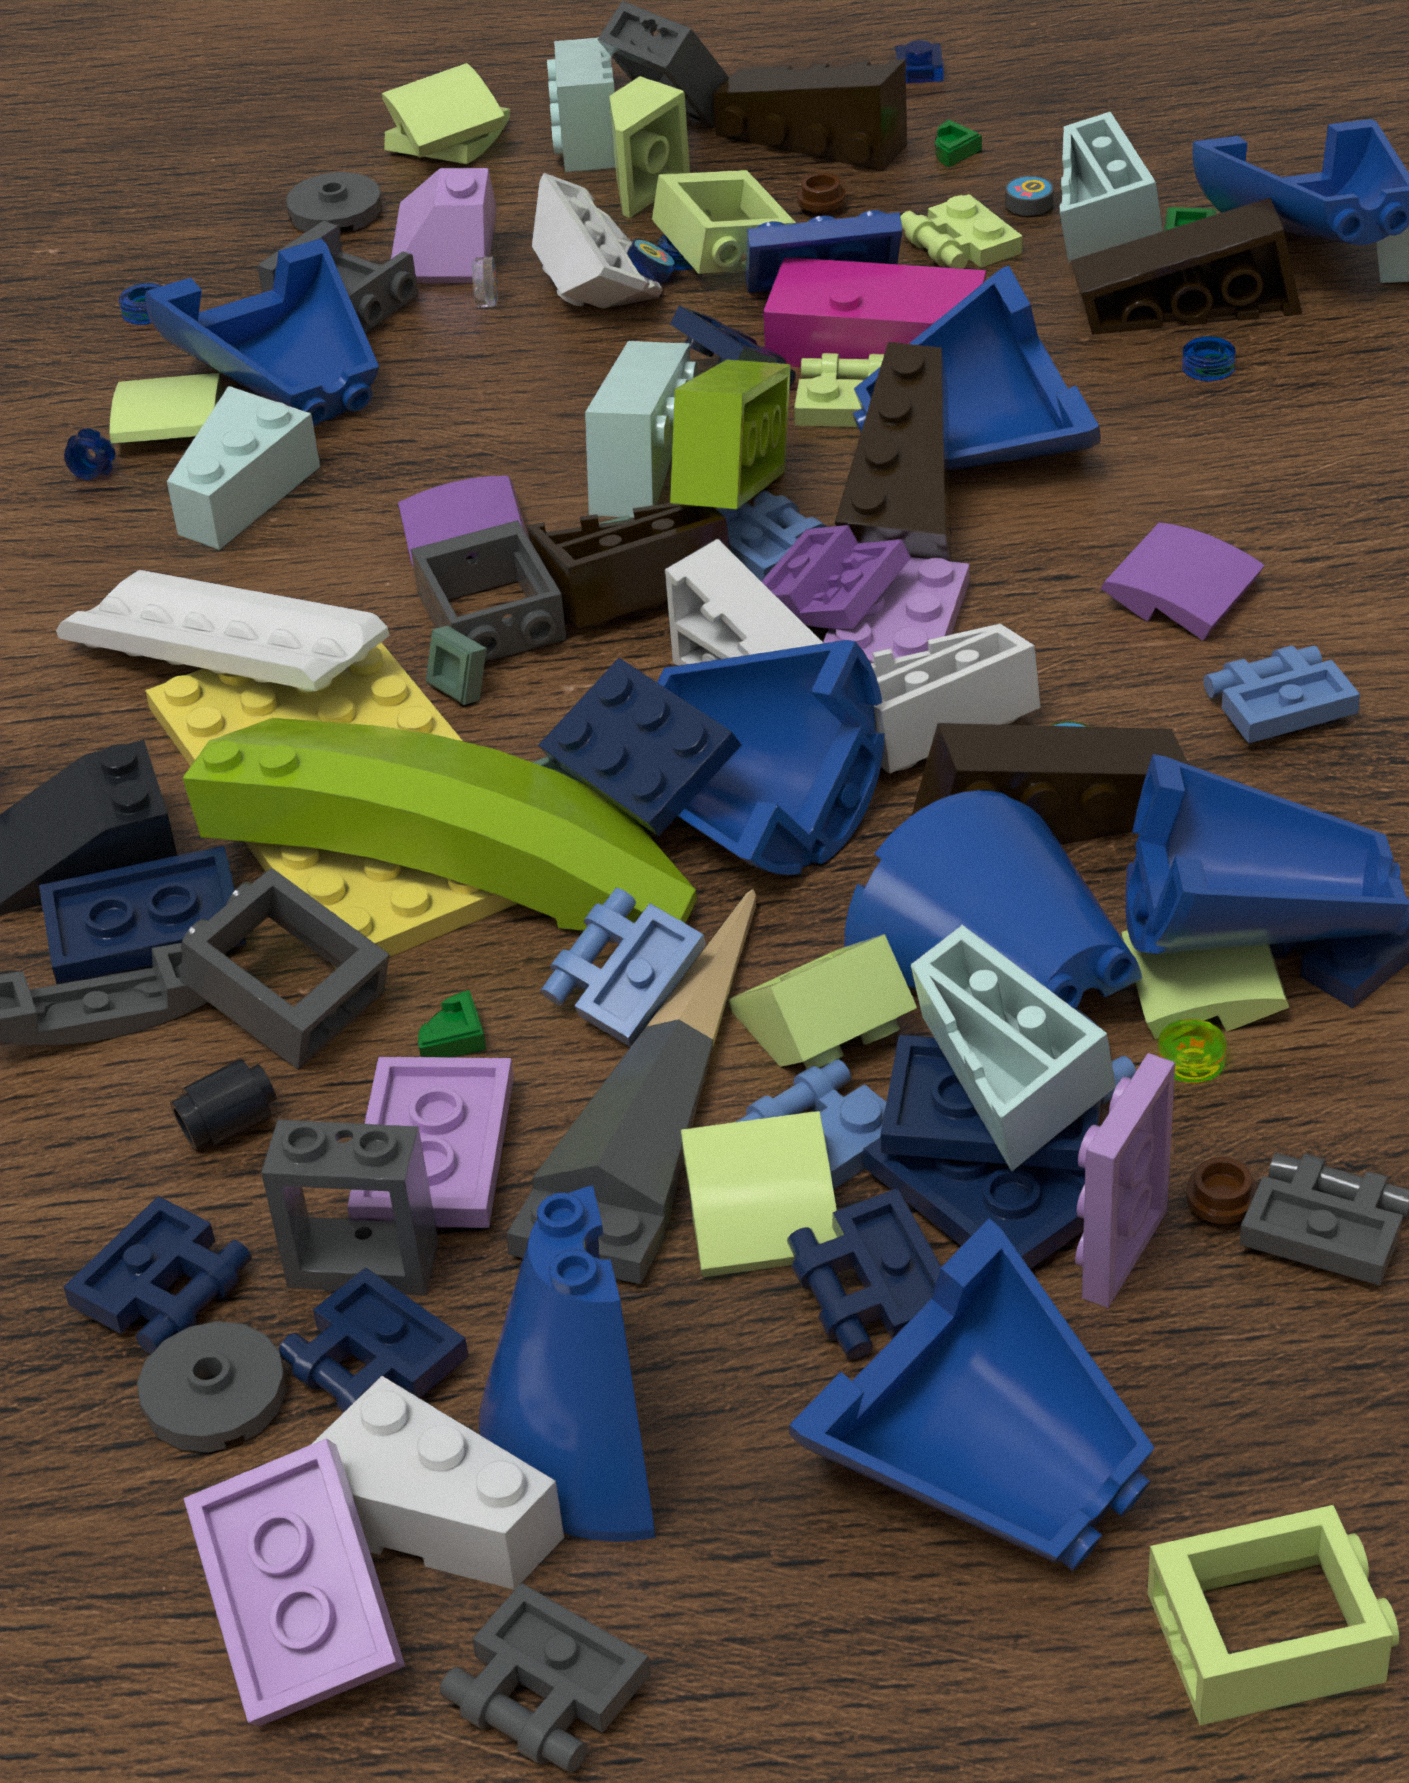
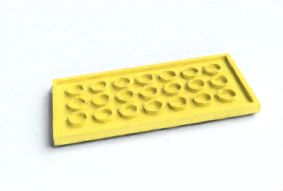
(378, 898)

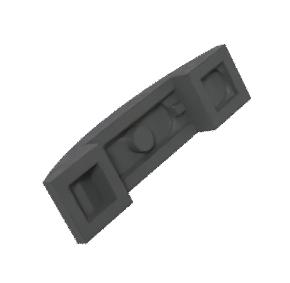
(96, 1006)

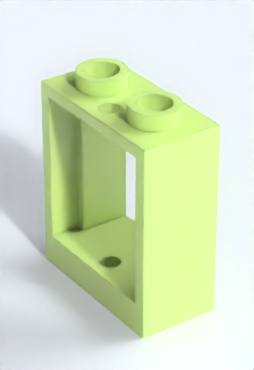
(710, 216)
(1283, 1672)

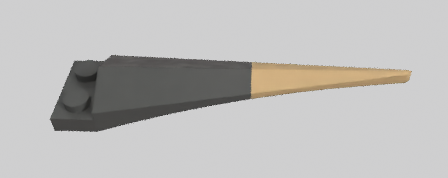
(632, 1127)

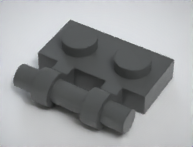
(1326, 1217)
(558, 1657)

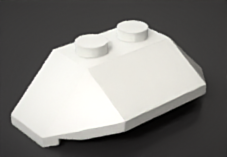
(585, 249)

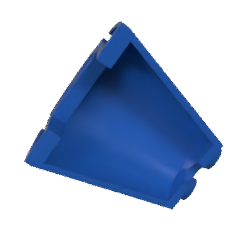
(1352, 201)
(283, 344)
(1000, 382)
(803, 755)
(1250, 868)
(1005, 879)
(565, 1378)
(989, 1412)

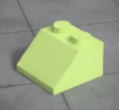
(647, 139)
(827, 1003)

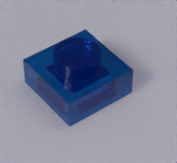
(923, 61)

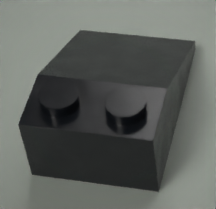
(83, 822)

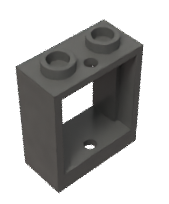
(670, 57)
(501, 558)
(287, 1030)
(333, 1250)

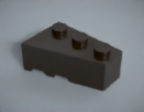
(623, 563)

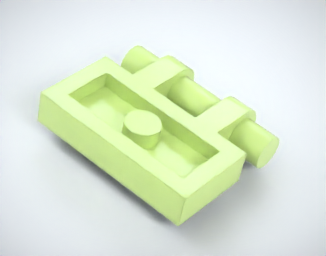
(962, 232)
(827, 389)

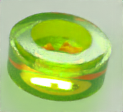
(1195, 1048)

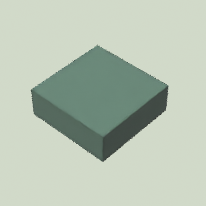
(455, 665)

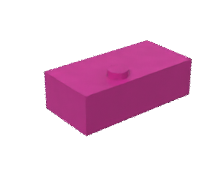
(857, 306)

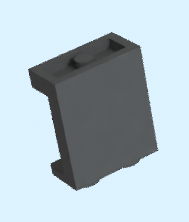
(372, 288)

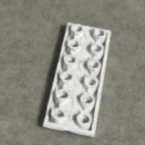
(227, 630)

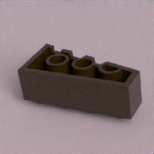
(819, 111)
(1191, 273)
(902, 457)
(1072, 776)

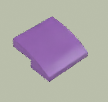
(459, 510)
(1183, 576)
(834, 578)

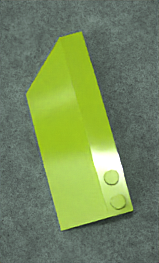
(433, 810)

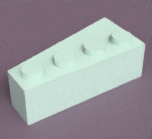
(581, 104)
(633, 426)

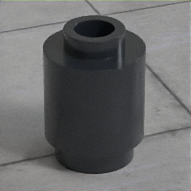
(224, 1104)

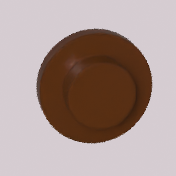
(821, 194)
(1221, 1190)

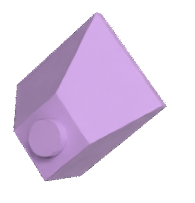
(447, 224)

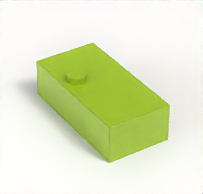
(729, 433)

